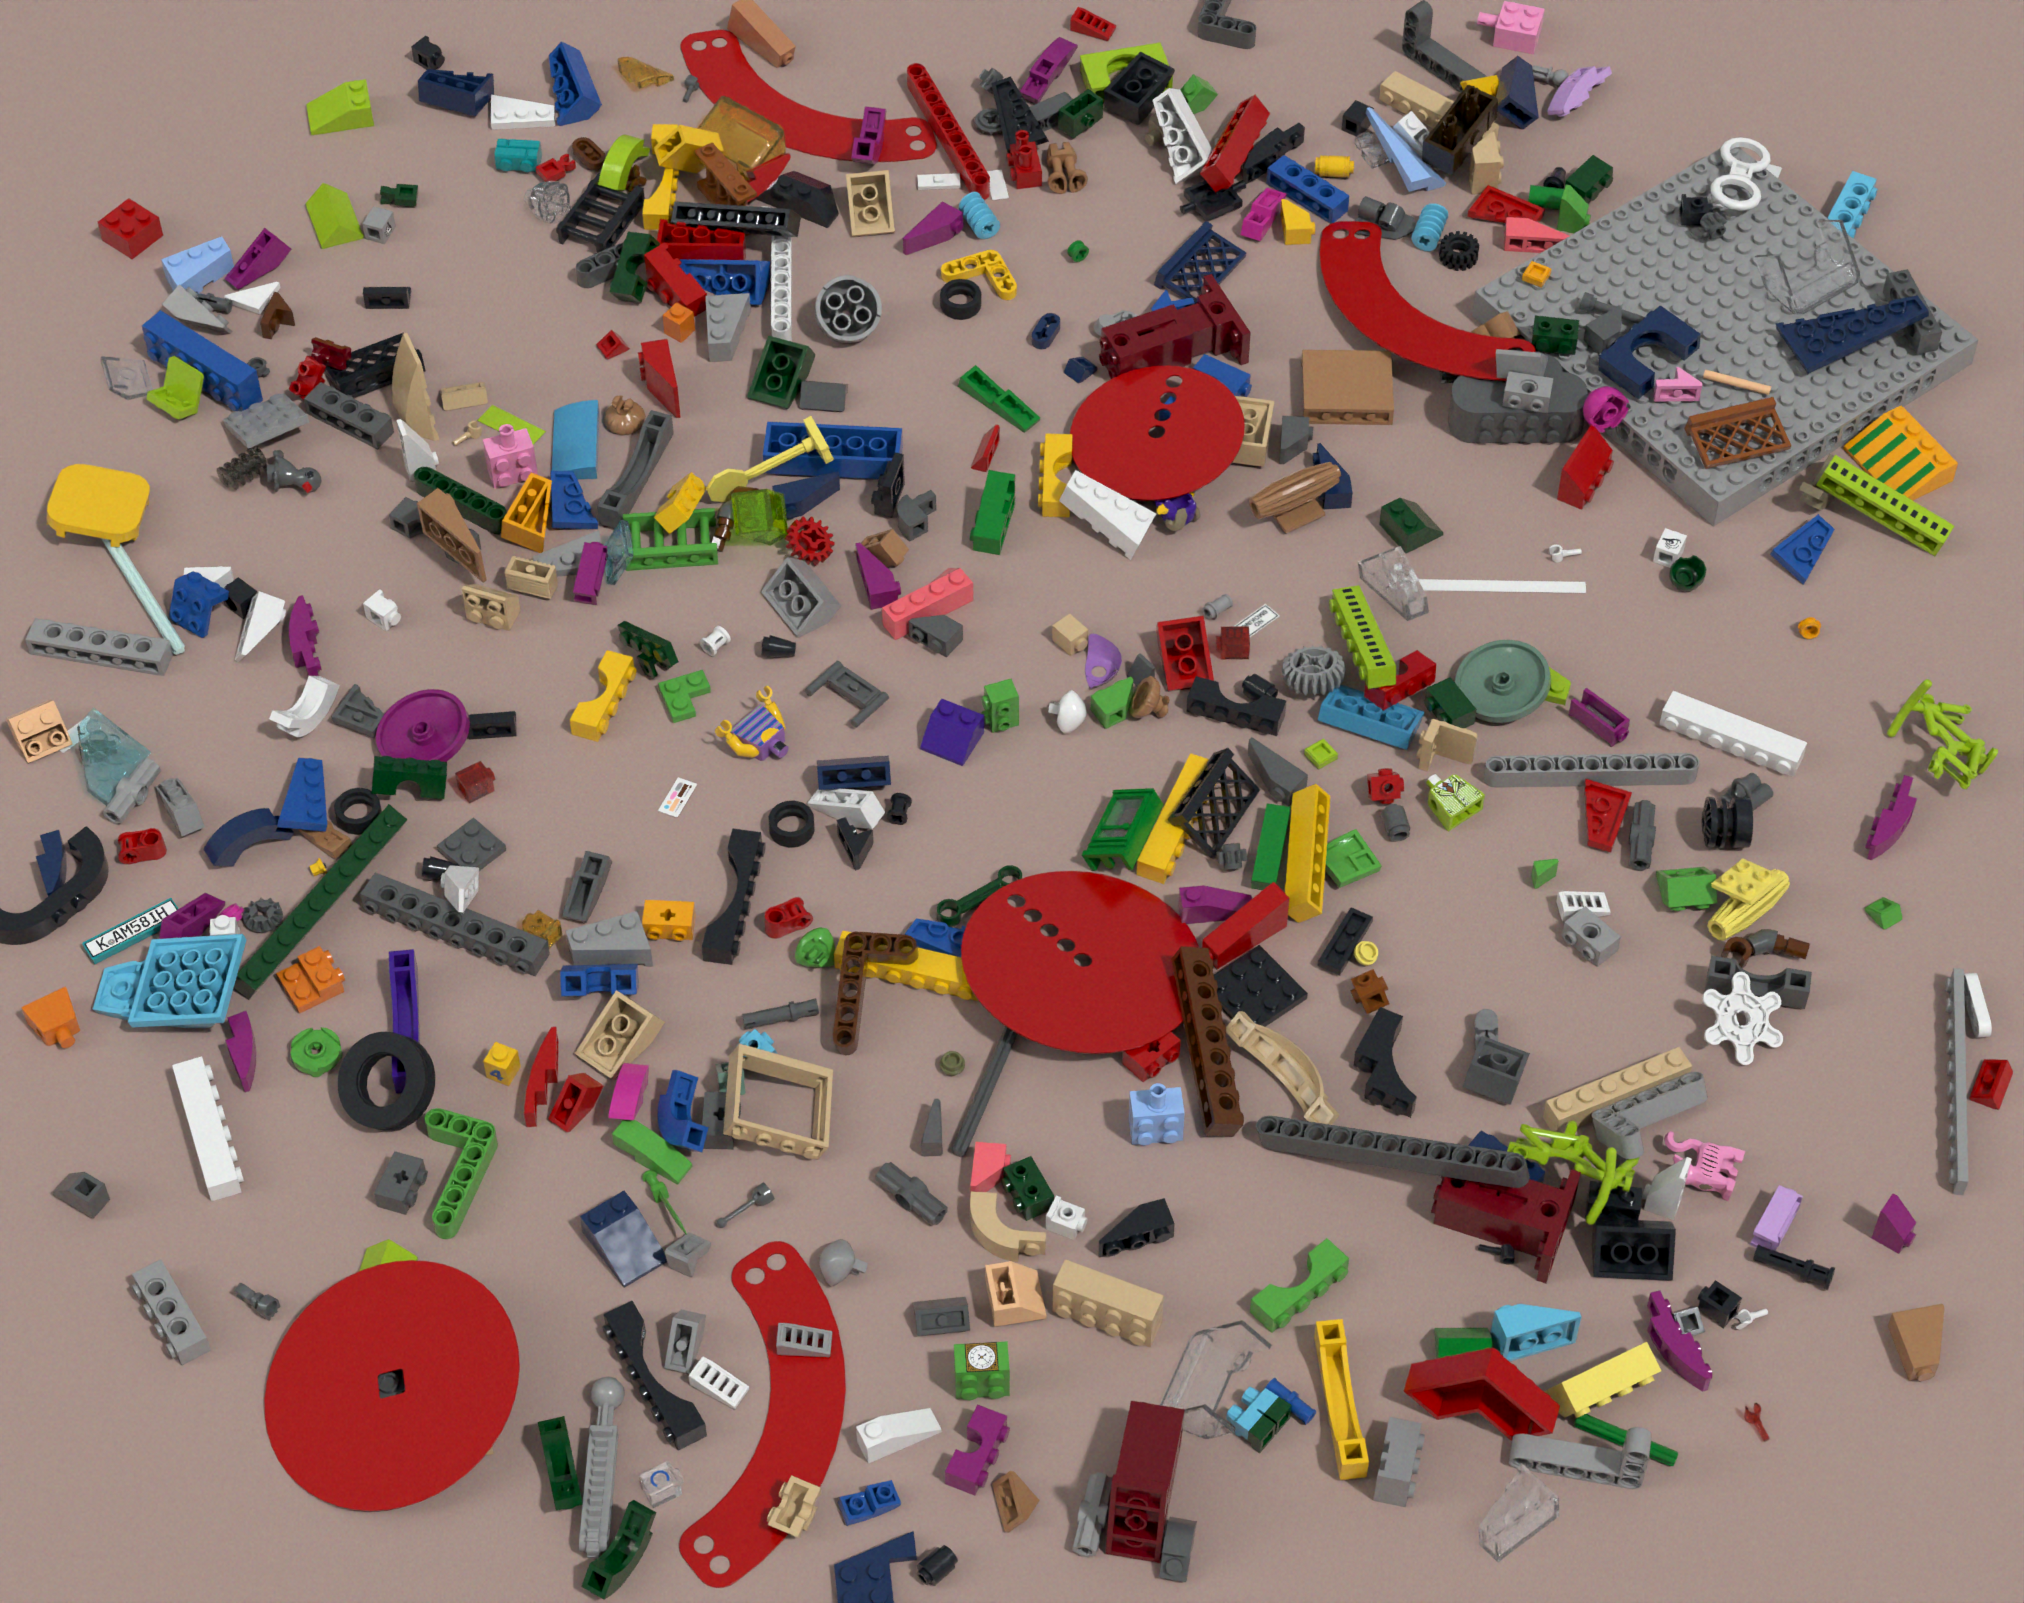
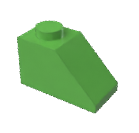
(1573, 212)

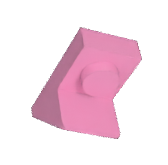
(1681, 388)

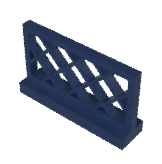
(1188, 251)

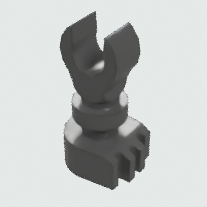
(265, 1304)

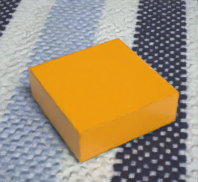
(1536, 274)

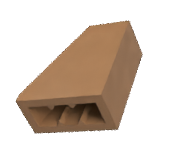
(1918, 1340)

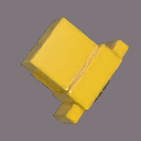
(318, 868)

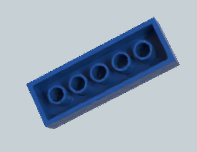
(224, 374)
(855, 449)

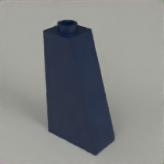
(1517, 93)

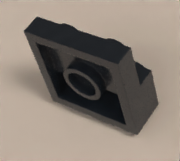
(889, 487)

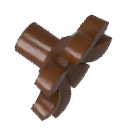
(634, 178)

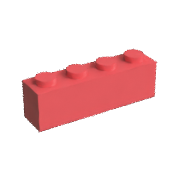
(940, 597)

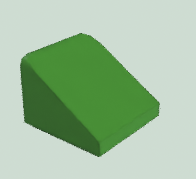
(1543, 871)
(1885, 912)

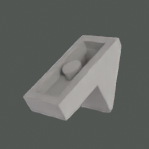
(685, 1252)

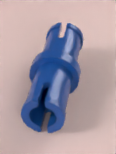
(1299, 1407)

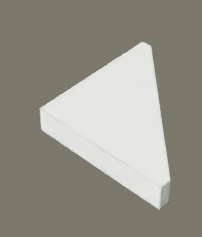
(255, 298)

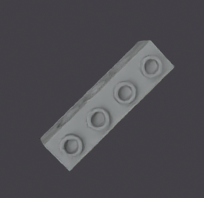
(157, 1279)

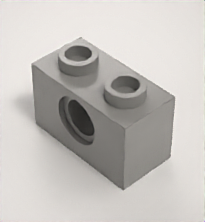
(1527, 392)
(1602, 939)

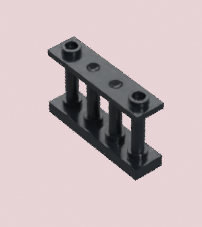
(613, 228)

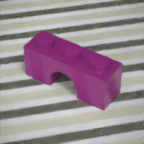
(969, 1470)

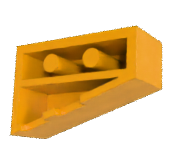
(528, 514)

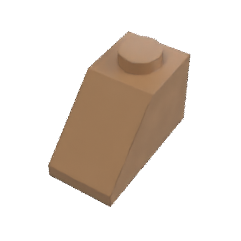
(886, 547)

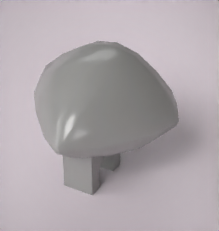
(838, 1261)

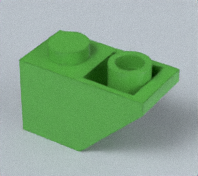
(1198, 93)
(1112, 703)

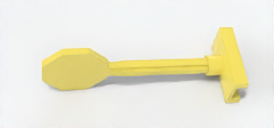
(725, 482)

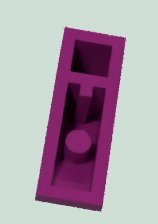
(934, 229)
(260, 258)
(877, 579)
(1209, 904)
(191, 918)

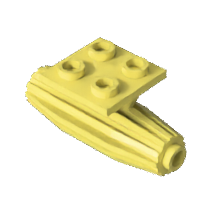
(1752, 894)

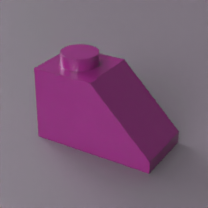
(1894, 1225)

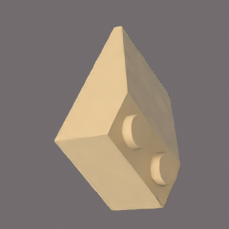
(870, 203)
(1257, 422)
(619, 1035)

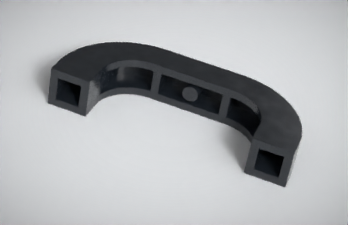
(65, 901)

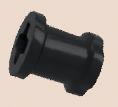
(899, 808)

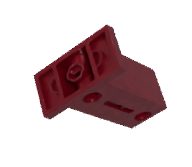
(1523, 1217)
(1144, 1481)

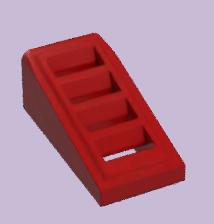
(1085, 22)

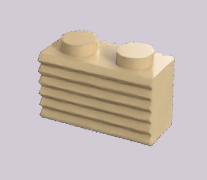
(531, 577)

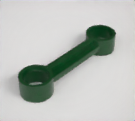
(976, 897)

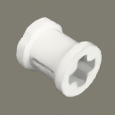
(715, 640)

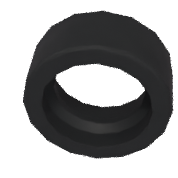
(962, 287)
(352, 797)
(788, 809)

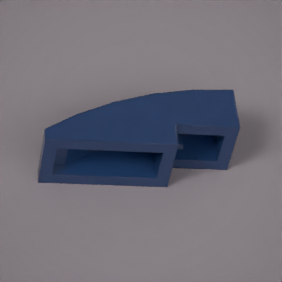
(52, 863)

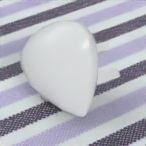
(1070, 711)

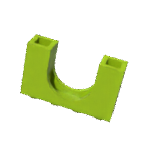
(1098, 66)

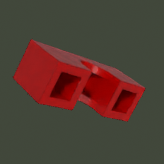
(1415, 673)

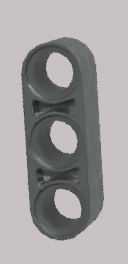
(1048, 110)
(598, 267)

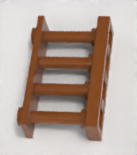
(722, 181)

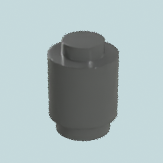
(1396, 822)

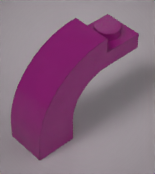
(869, 144)

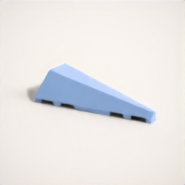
(1412, 169)

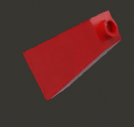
(1248, 926)

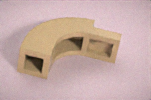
(996, 1236)

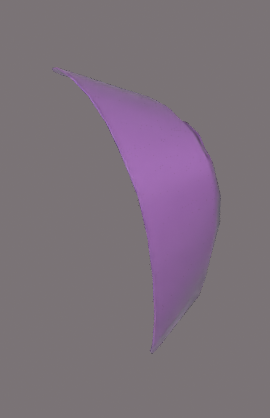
(1104, 654)

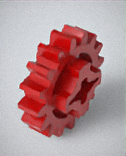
(809, 540)

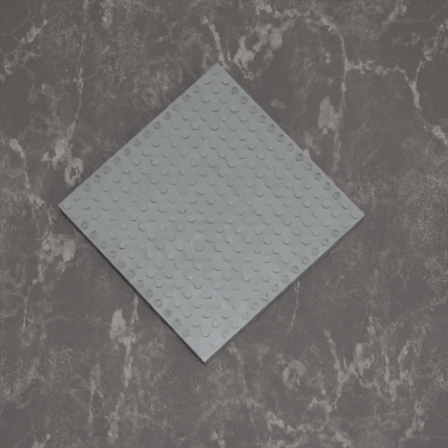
(1649, 260)

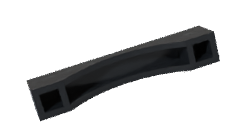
(722, 936)
(678, 1416)

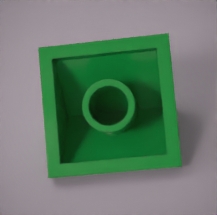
(1460, 1340)

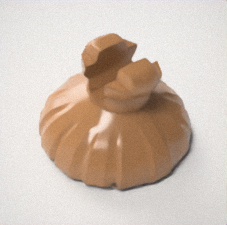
(624, 416)
(1148, 699)

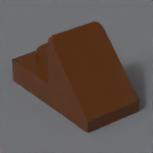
(276, 313)

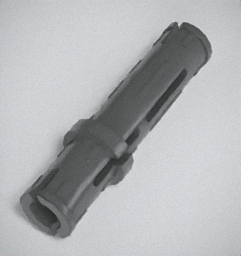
(781, 1013)

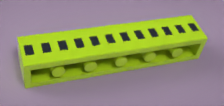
(1885, 505)
(1363, 637)

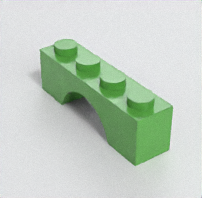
(1277, 1305)

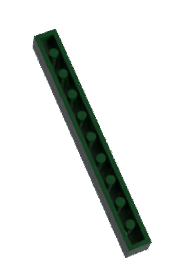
(318, 901)

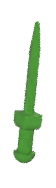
(660, 1193)

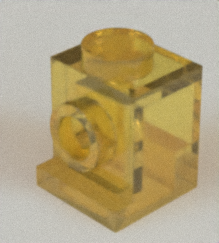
(543, 927)

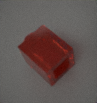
(1234, 642)
(475, 781)

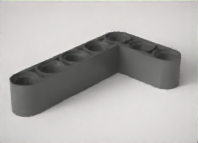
(1225, 30)
(1429, 53)

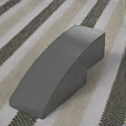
(587, 886)

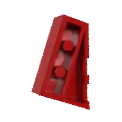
(671, 282)

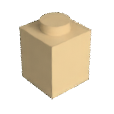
(1070, 635)

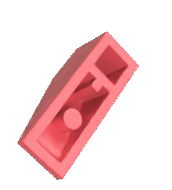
(1529, 236)

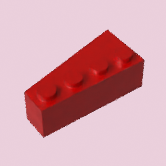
(701, 242)

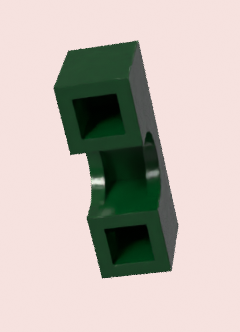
(626, 284)
(390, 772)

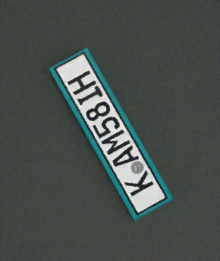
(128, 932)

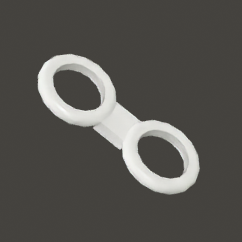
(1740, 174)

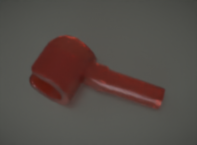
(1754, 1418)

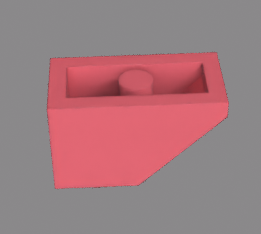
(988, 1165)

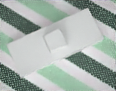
(938, 181)

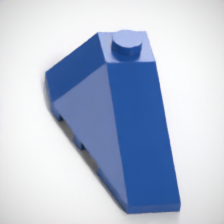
(731, 276)

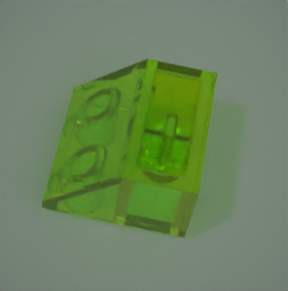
(760, 515)

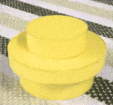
(1366, 953)

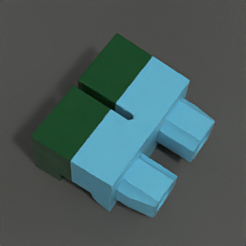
(1262, 1418)

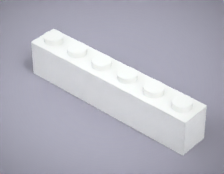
(1733, 733)
(206, 1128)

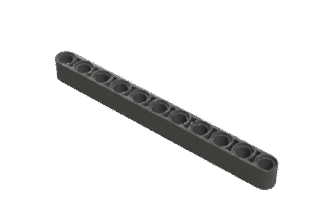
(1393, 1151)

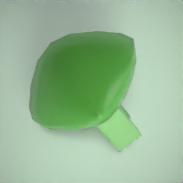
(816, 949)

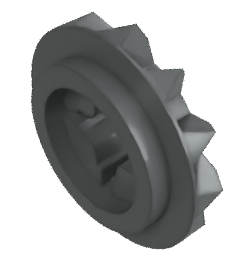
(985, 116)
(259, 923)

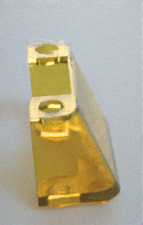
(744, 135)

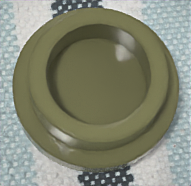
(952, 1063)

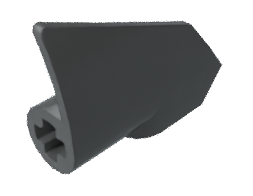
(1388, 217)

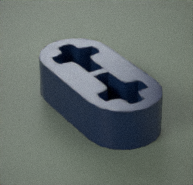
(1042, 329)

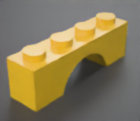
(1057, 456)
(593, 717)

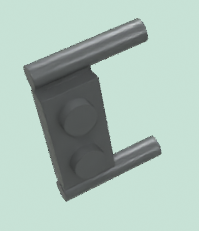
(851, 687)

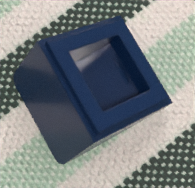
(1079, 369)

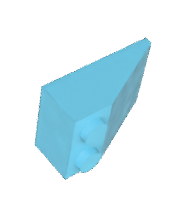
(1530, 1330)

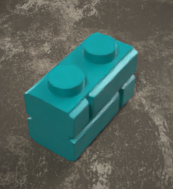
(518, 155)

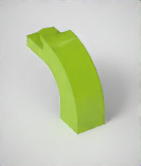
(620, 160)

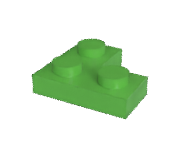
(680, 690)

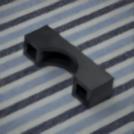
(1261, 715)

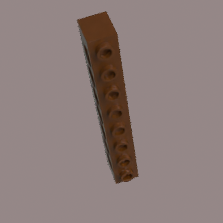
(1207, 1042)

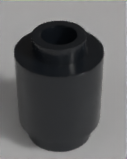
(1256, 687)
(936, 1565)

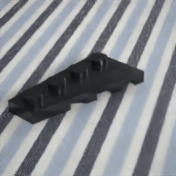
(1015, 113)

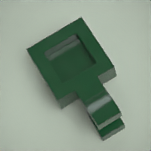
(403, 194)

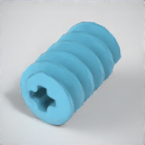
(979, 216)
(1429, 227)

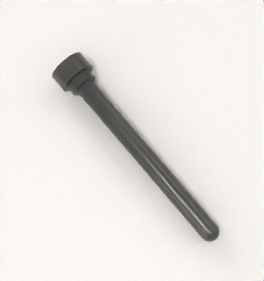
(1589, 302)

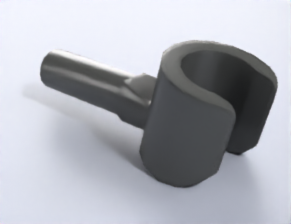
(692, 84)

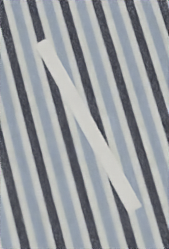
(1503, 586)

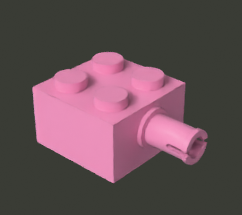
(1515, 27)
(509, 456)

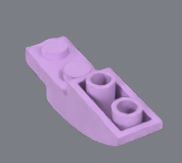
(1575, 89)

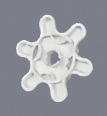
(1757, 1018)

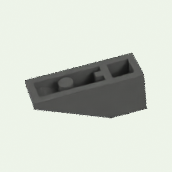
(1276, 773)

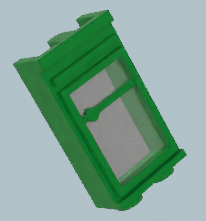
(1123, 828)

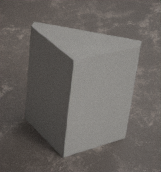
(1520, 362)

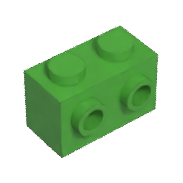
(1000, 705)

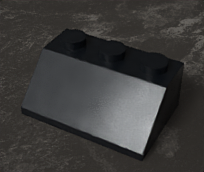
(1633, 1249)

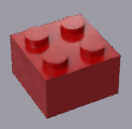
(130, 228)

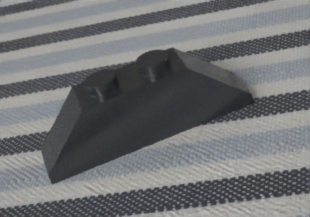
(803, 195)

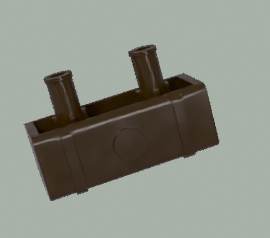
(1459, 129)

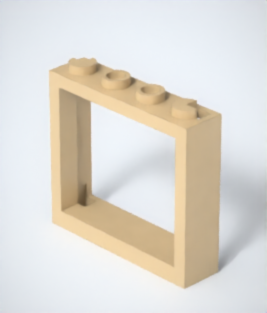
(786, 1069)

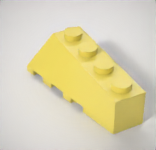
(1605, 1380)

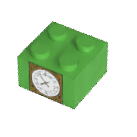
(982, 1370)

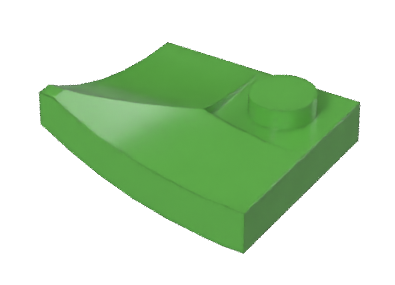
(1350, 859)

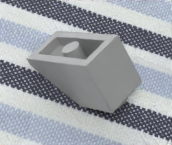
(684, 1340)

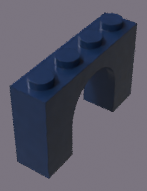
(1657, 328)

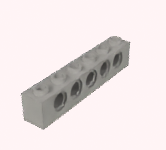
(99, 647)

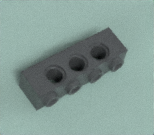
(1923, 334)
(349, 415)

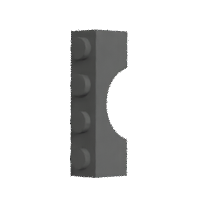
(406, 521)
(1790, 984)

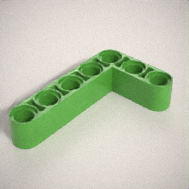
(465, 1168)

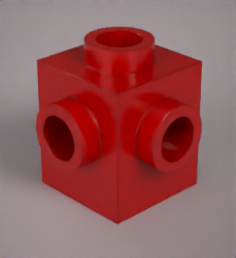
(1377, 782)

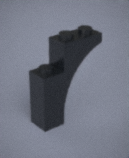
(1376, 1057)

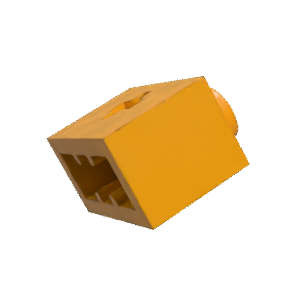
(669, 919)

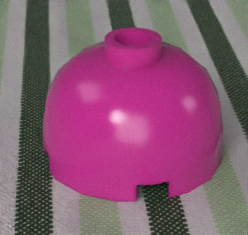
(1605, 408)

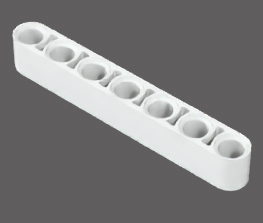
(781, 287)

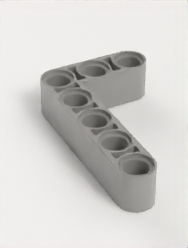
(1621, 1121)
(1584, 1461)

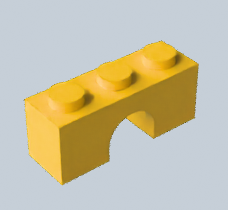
(681, 503)

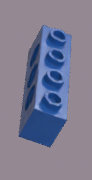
(1307, 189)

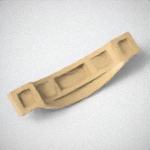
(1287, 1064)

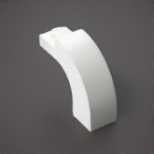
(309, 709)

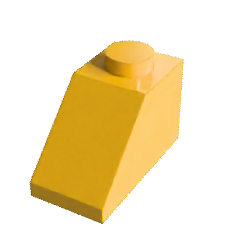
(1296, 224)

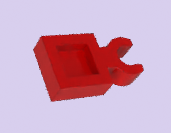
(555, 170)

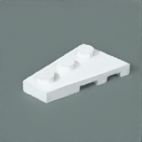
(516, 113)

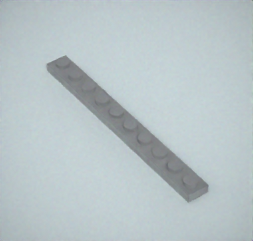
(1957, 1087)

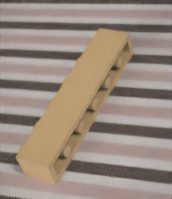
(1425, 103)
(1583, 1101)

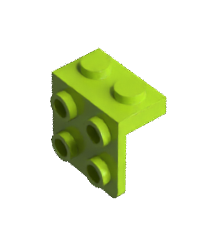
(180, 391)

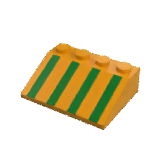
(1902, 454)

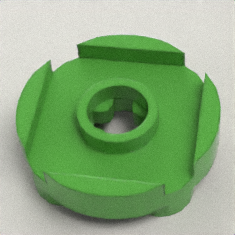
(316, 1063)

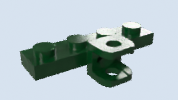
(651, 646)

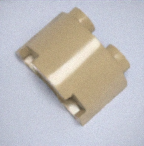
(796, 1507)

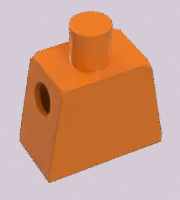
(53, 1018)

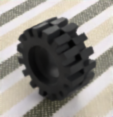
(1458, 259)

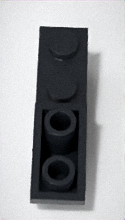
(1270, 148)

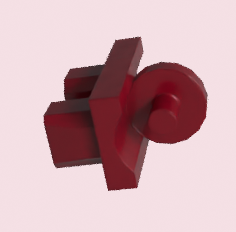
(330, 354)

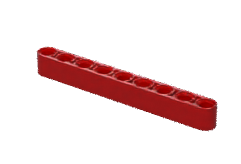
(948, 130)

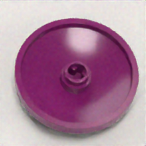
(424, 726)

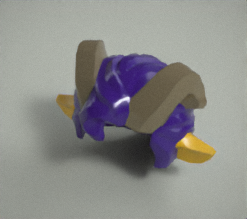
(1178, 511)

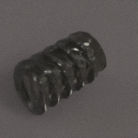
(242, 467)

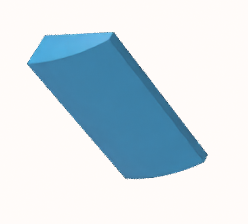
(576, 439)
(1353, 712)

